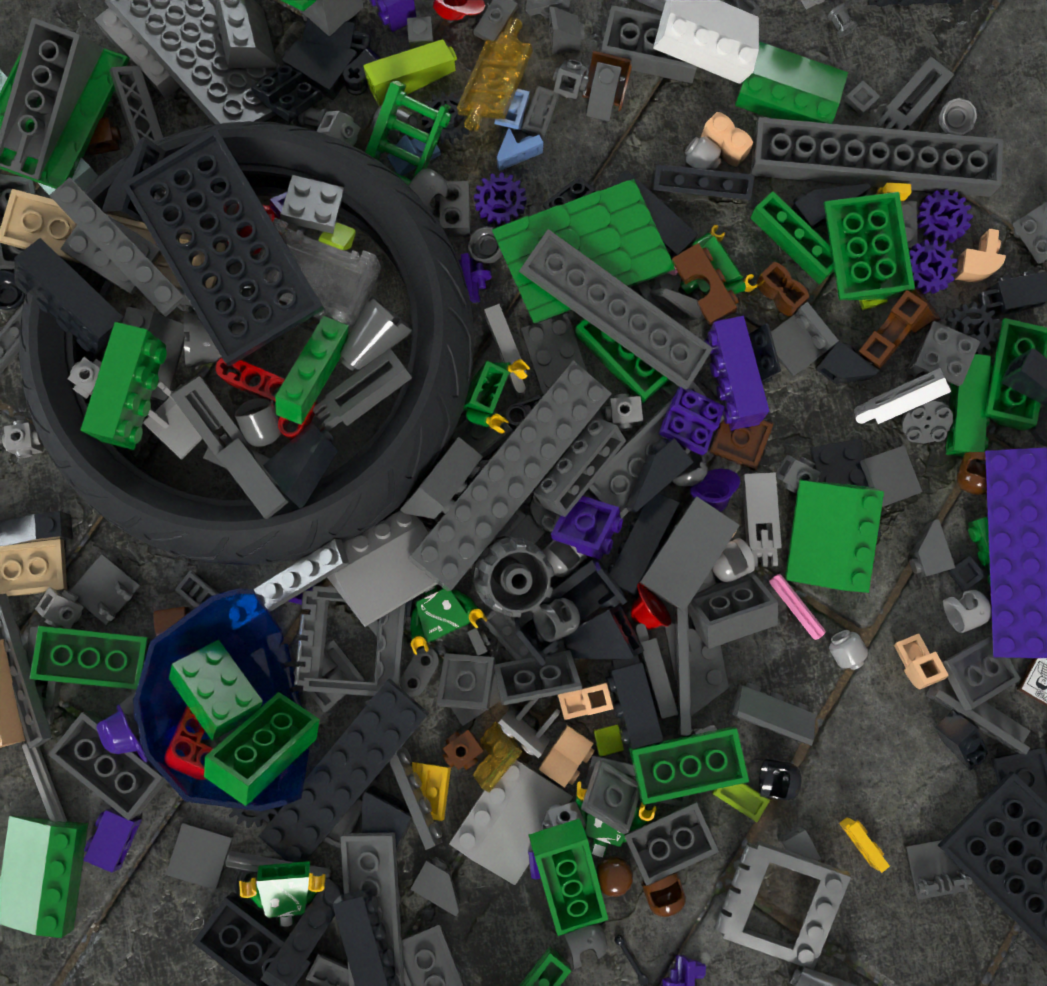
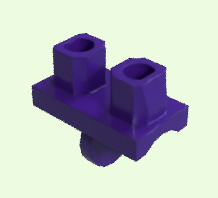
(472, 277)
(685, 972)

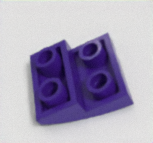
(691, 420)

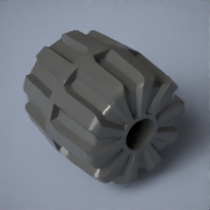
(512, 576)

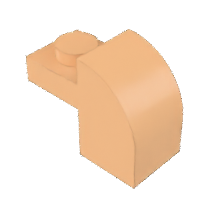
(981, 263)
(920, 665)
(586, 701)

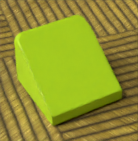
(341, 238)
(608, 740)

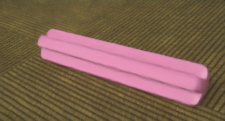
(797, 606)

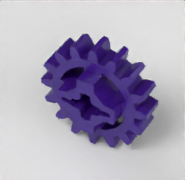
(502, 189)
(944, 206)
(938, 259)

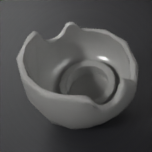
(957, 117)

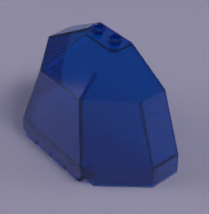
(255, 645)

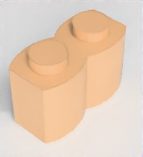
(733, 142)
(566, 756)

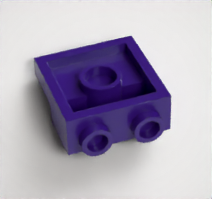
(589, 527)

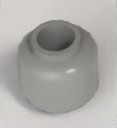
(703, 153)
(848, 649)

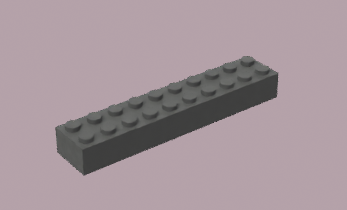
(876, 157)
(509, 476)

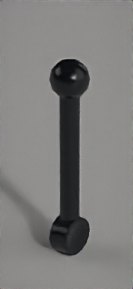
(642, 978)

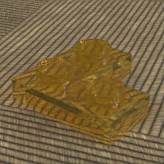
(502, 754)

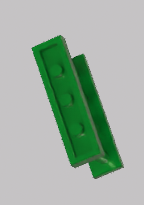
(388, 121)

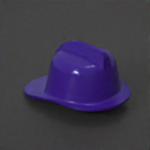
(717, 488)
(117, 735)

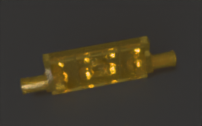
(495, 77)

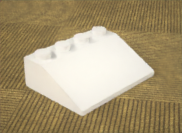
(710, 36)

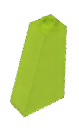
(413, 67)

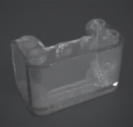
(337, 277)

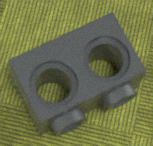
(458, 208)

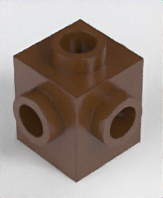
(469, 742)

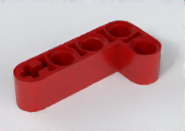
(264, 389)
(190, 745)

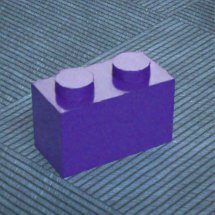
(111, 840)

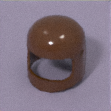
(972, 474)
(614, 876)
(665, 895)

